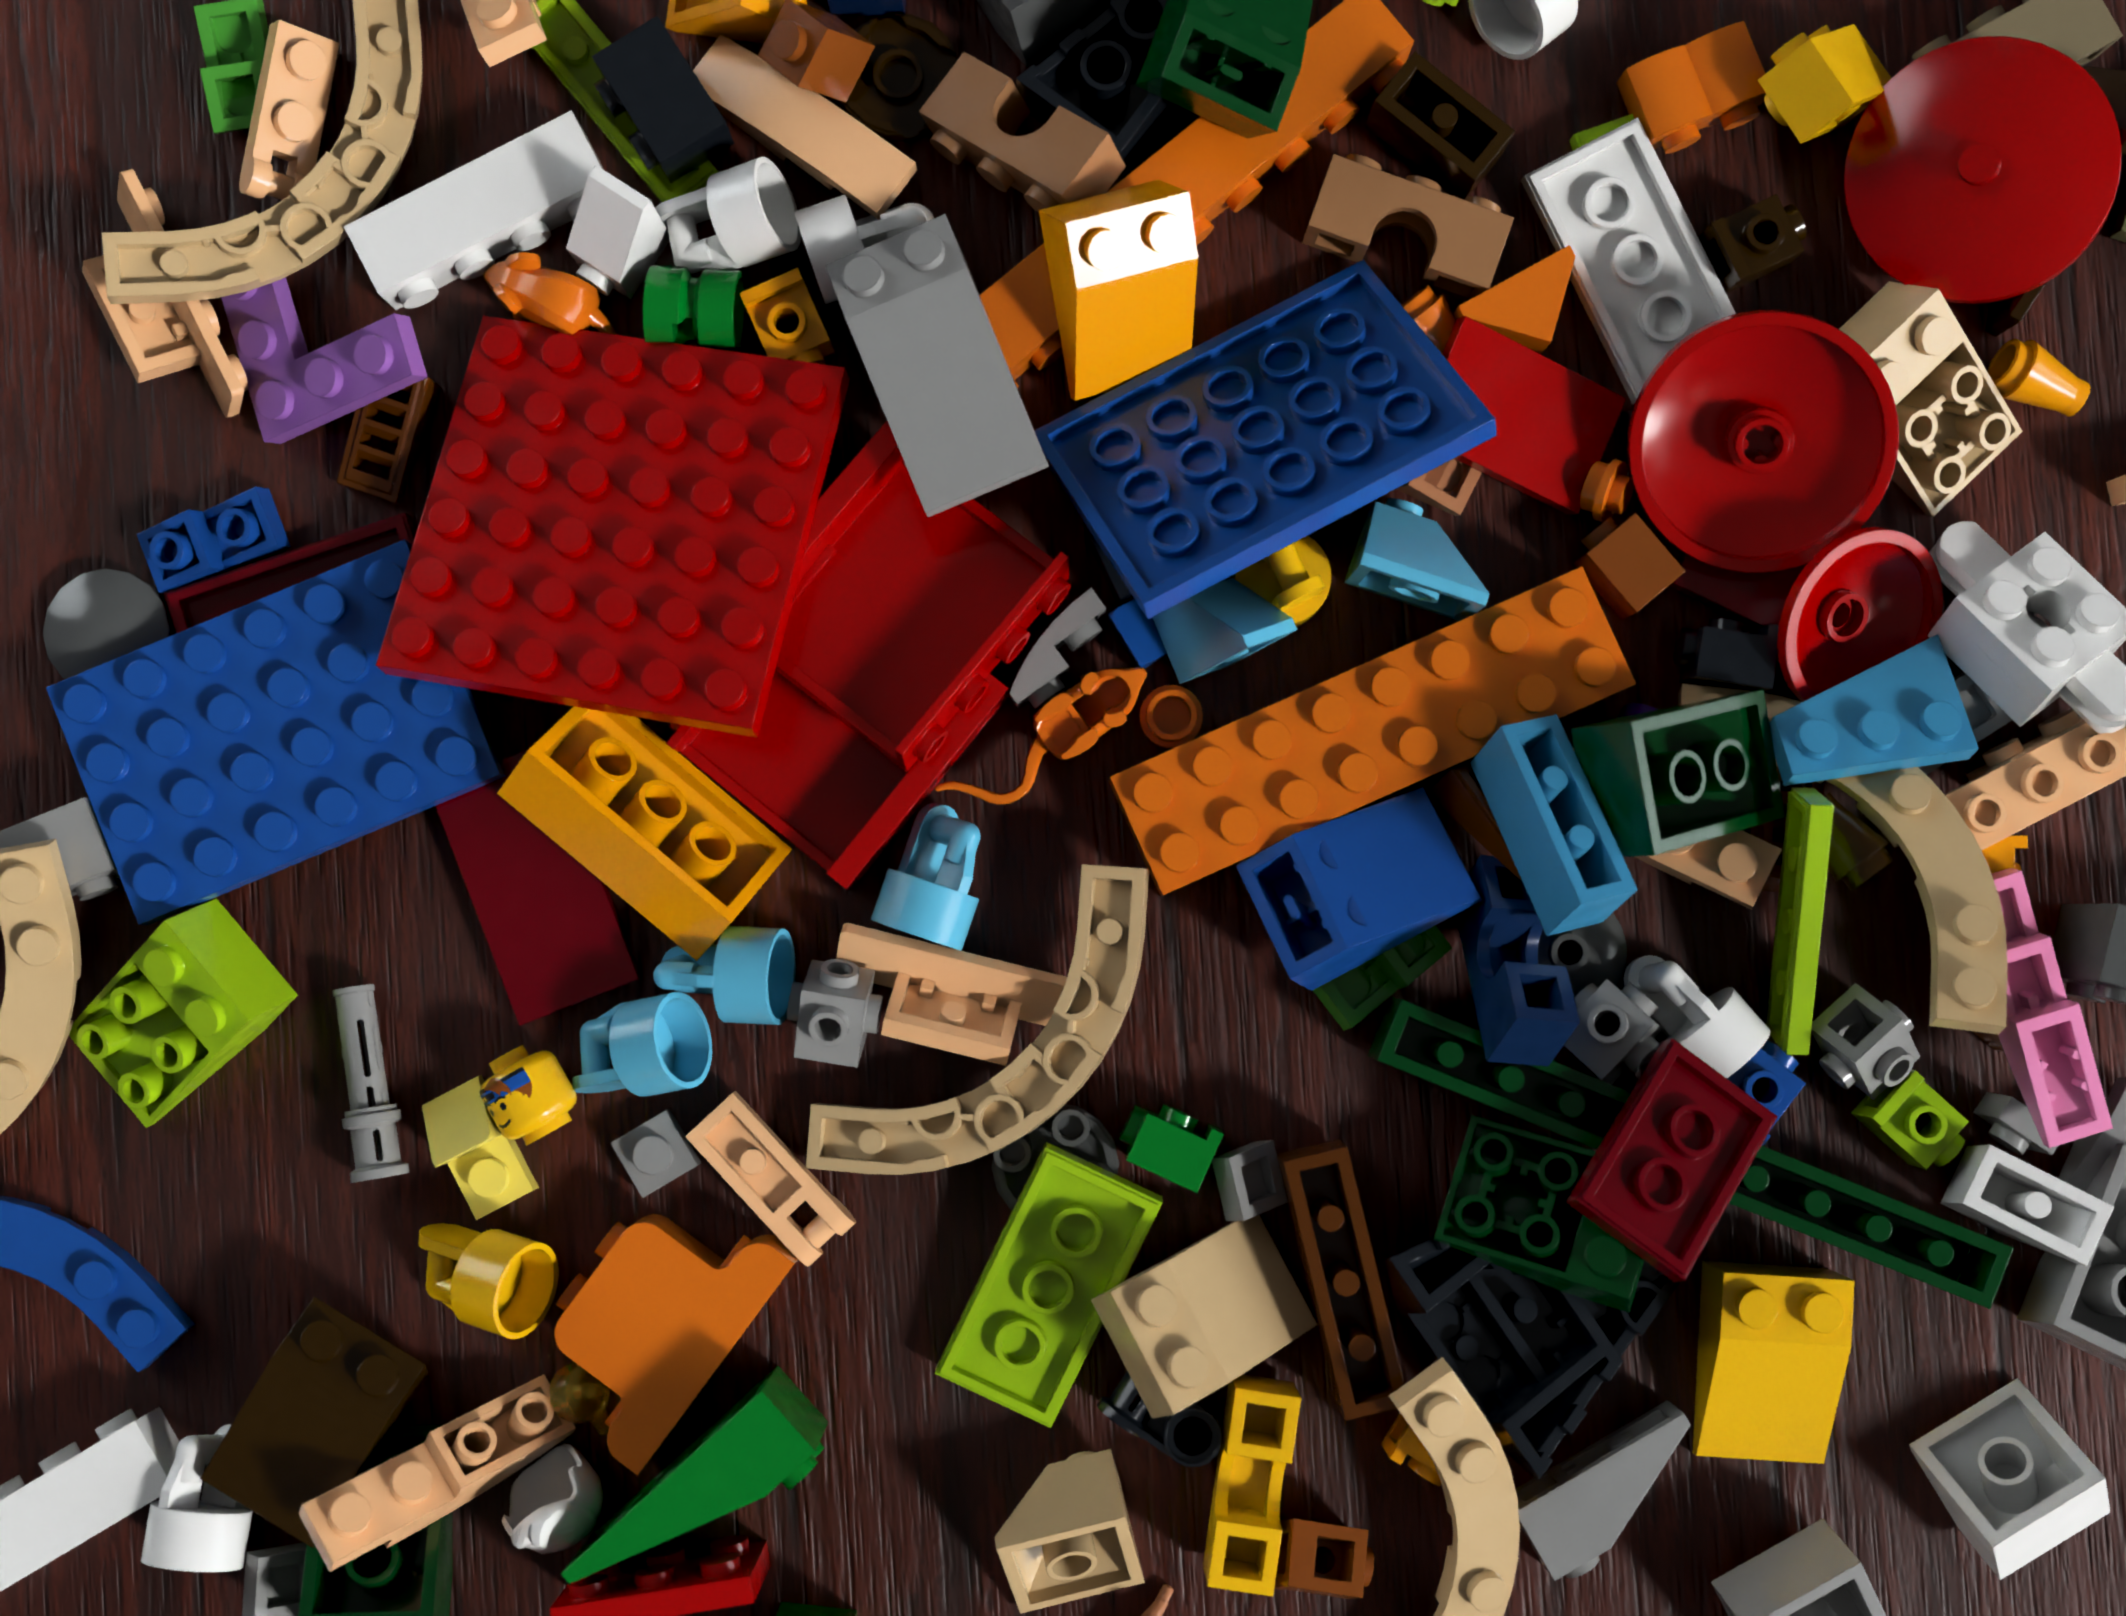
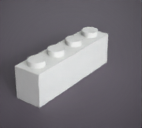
(475, 214)
(83, 1492)

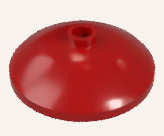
(1856, 608)

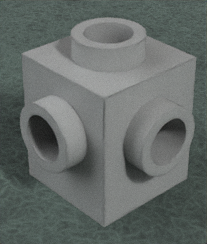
(834, 1012)
(1633, 1042)
(1865, 1042)

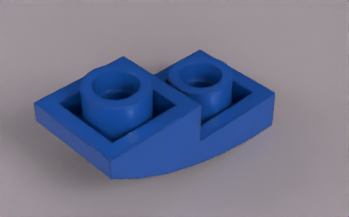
(213, 540)

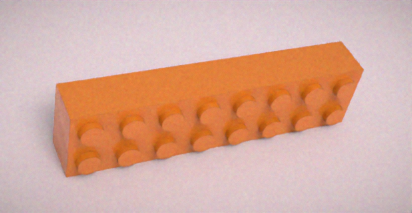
(1369, 731)

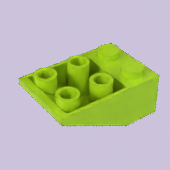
(180, 1010)

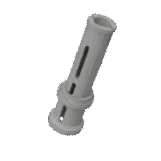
(353, 1006)

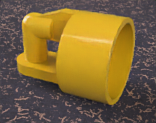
(1291, 579)
(499, 1278)

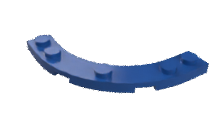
(94, 1276)

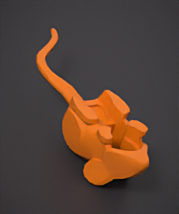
(547, 295)
(1070, 725)

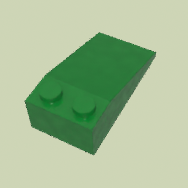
(738, 1460)

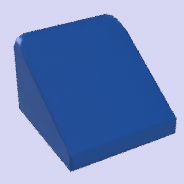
(1137, 634)

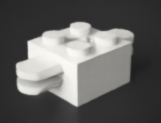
(2011, 651)

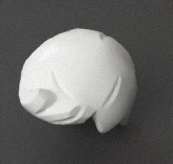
(554, 1502)

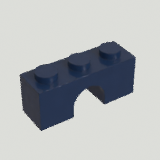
(1520, 1005)

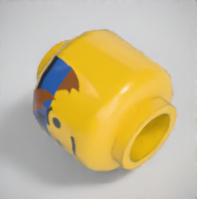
(528, 1094)

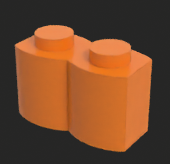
(1695, 87)

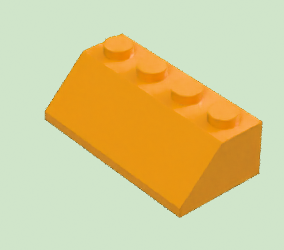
(645, 823)

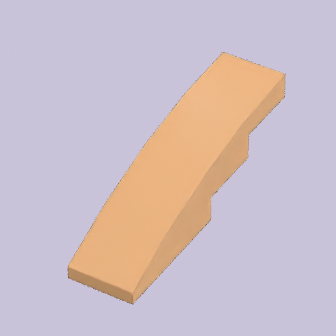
(803, 127)

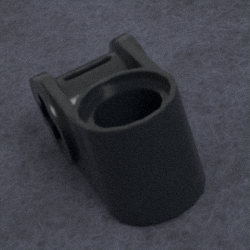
(1160, 1431)

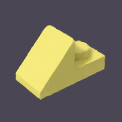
(479, 1156)

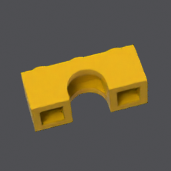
(1248, 1484)

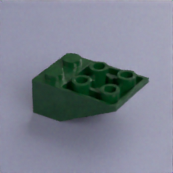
(1229, 60)
(1515, 1214)

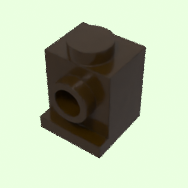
(1736, 252)

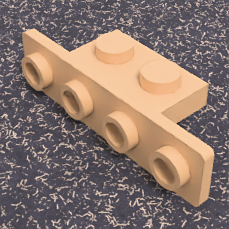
(169, 334)
(2038, 778)
(951, 995)

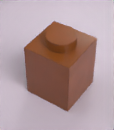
(816, 50)
(1627, 564)

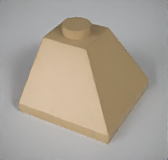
(1070, 1535)

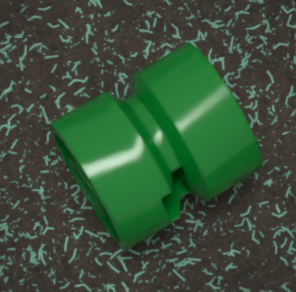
(694, 308)

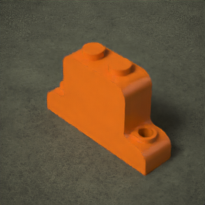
(662, 1322)

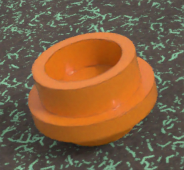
(1606, 489)
(1171, 716)

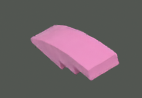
(2046, 1030)

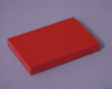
(1545, 415)

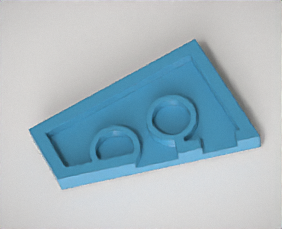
(1877, 721)

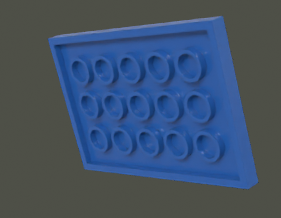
(1261, 437)
(265, 739)

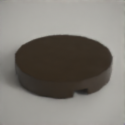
(899, 76)

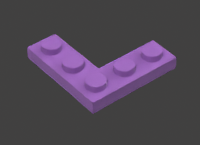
(304, 389)

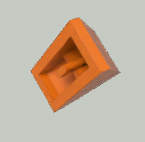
(1526, 303)

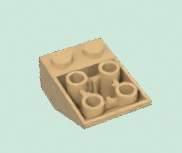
(1942, 392)

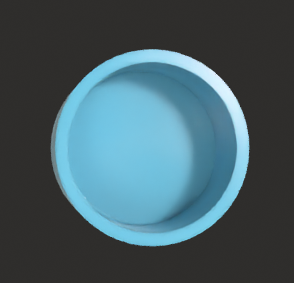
(933, 879)
(745, 972)
(653, 1046)

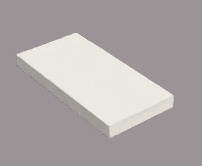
(1633, 249)

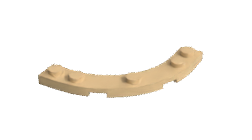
(310, 220)
(1951, 879)
(40, 970)
(1037, 1081)
(1476, 1490)

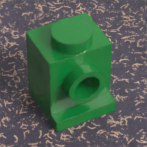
(1170, 1145)

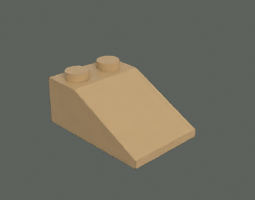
(1204, 1316)

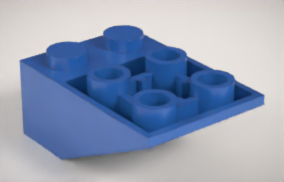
(1357, 886)

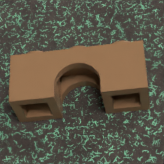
(977, 119)
(1458, 234)

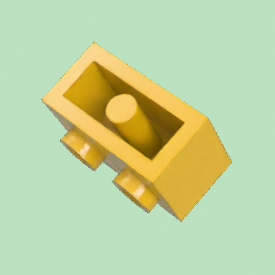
(1822, 81)

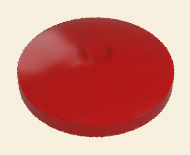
(1983, 169)
(1762, 440)

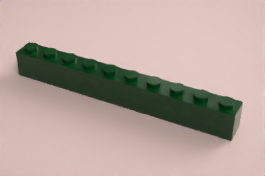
(1771, 1188)

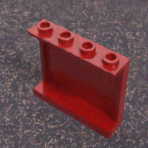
(910, 605)
(823, 779)

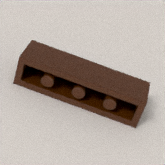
(1342, 1277)

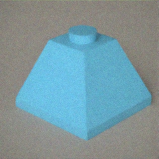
(1414, 562)

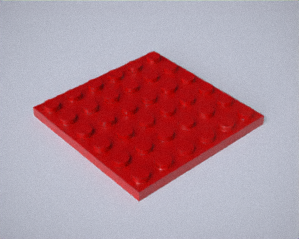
(617, 525)

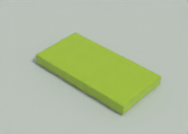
(1033, 1302)

